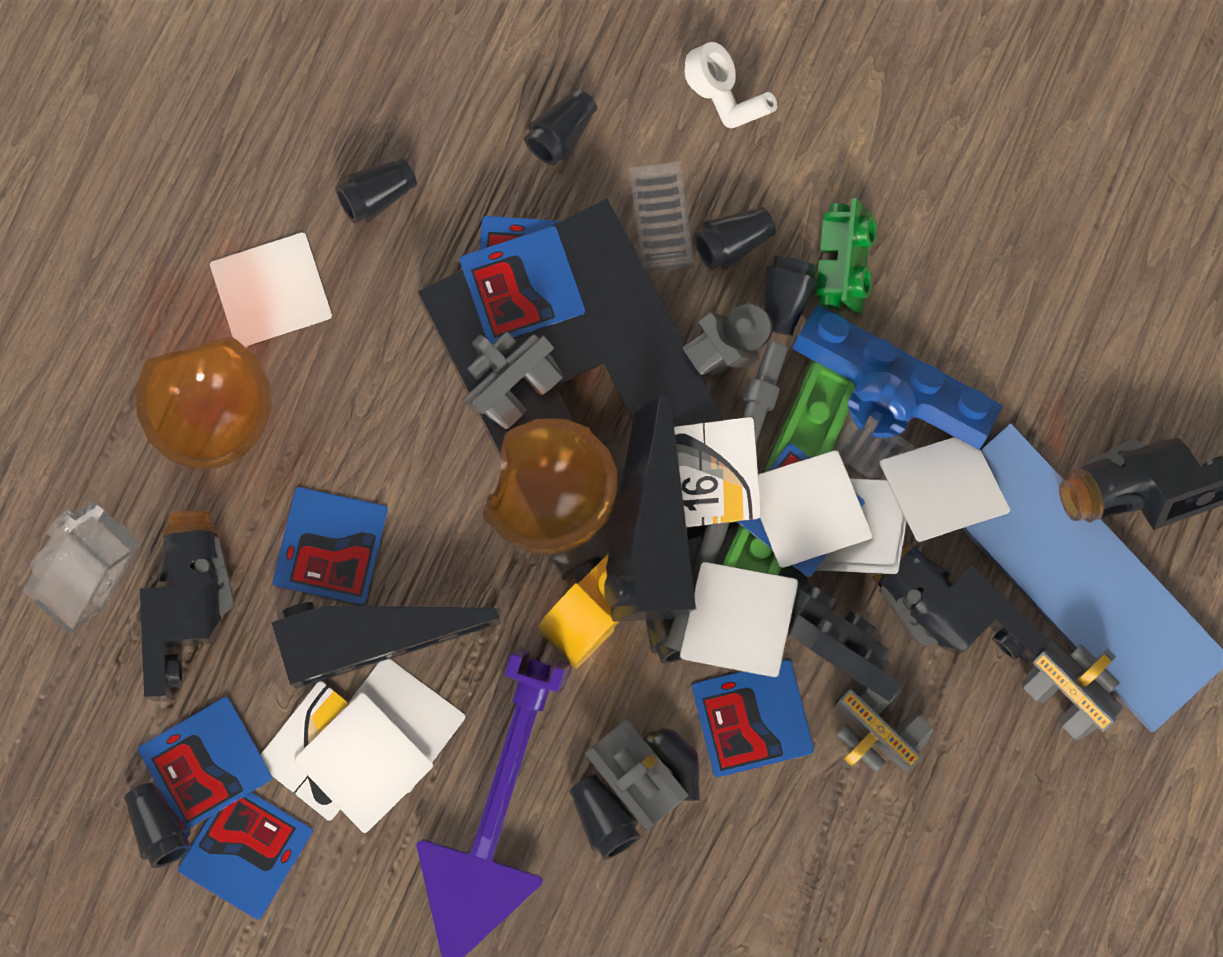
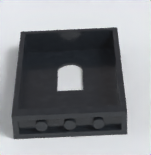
(620, 328)

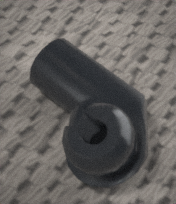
(678, 757)

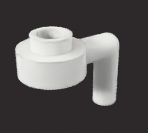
(713, 75)

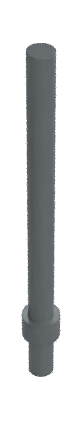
(760, 398)

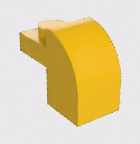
(580, 618)

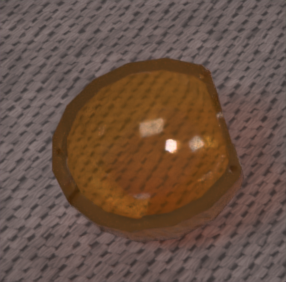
(204, 403)
(552, 487)

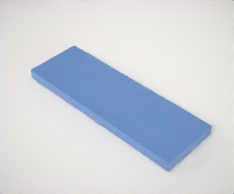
(1092, 587)

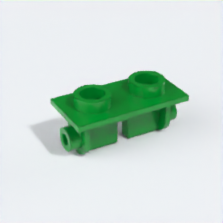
(850, 235)

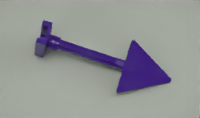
(472, 890)

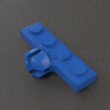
(893, 383)

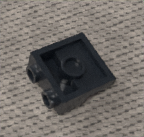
(841, 640)

